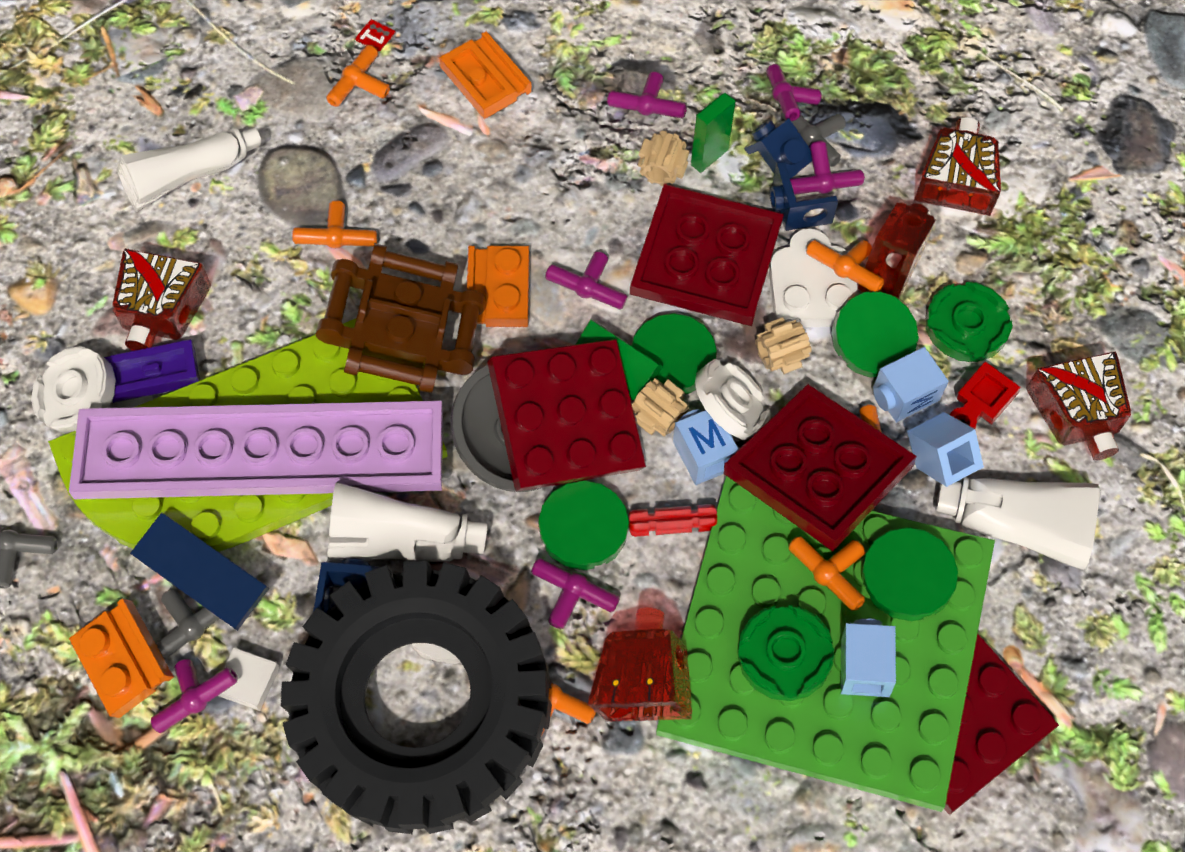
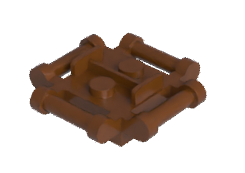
(401, 319)

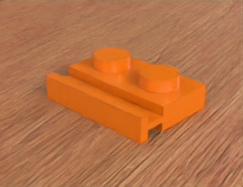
(485, 75)
(503, 279)
(121, 658)

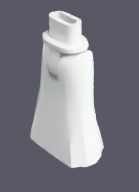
(158, 171)
(1041, 516)
(384, 528)

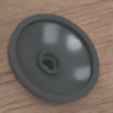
(479, 433)

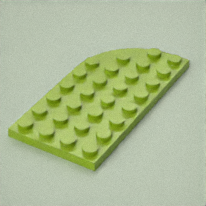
(291, 375)

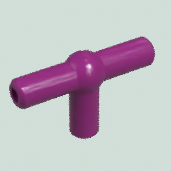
(788, 95)
(648, 102)
(824, 180)
(587, 285)
(574, 587)
(194, 695)

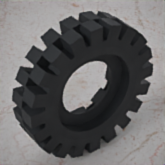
(434, 782)

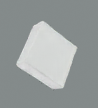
(254, 678)

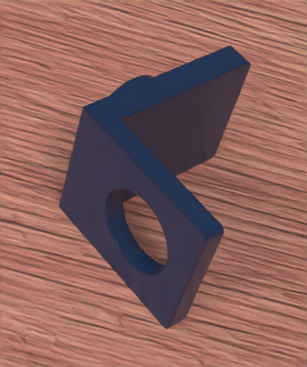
(784, 201)
(337, 575)

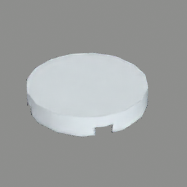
(72, 382)
(732, 399)

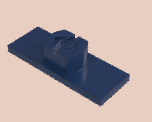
(199, 571)

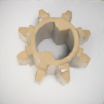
(663, 158)
(783, 345)
(659, 407)

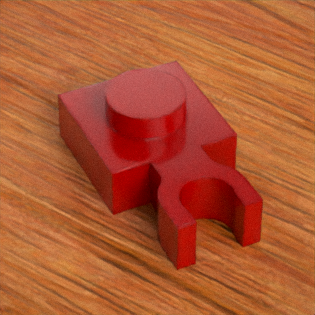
(985, 396)

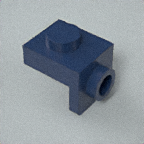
(780, 144)

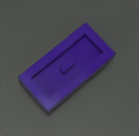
(154, 370)

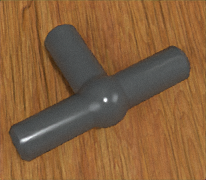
(818, 132)
(13, 542)
(190, 625)

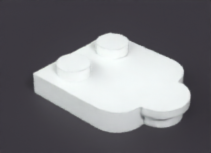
(805, 287)

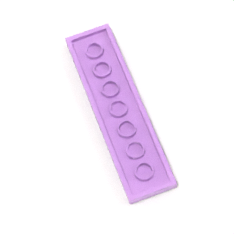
(257, 449)

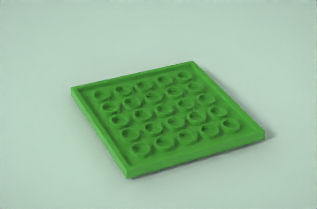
(868, 743)

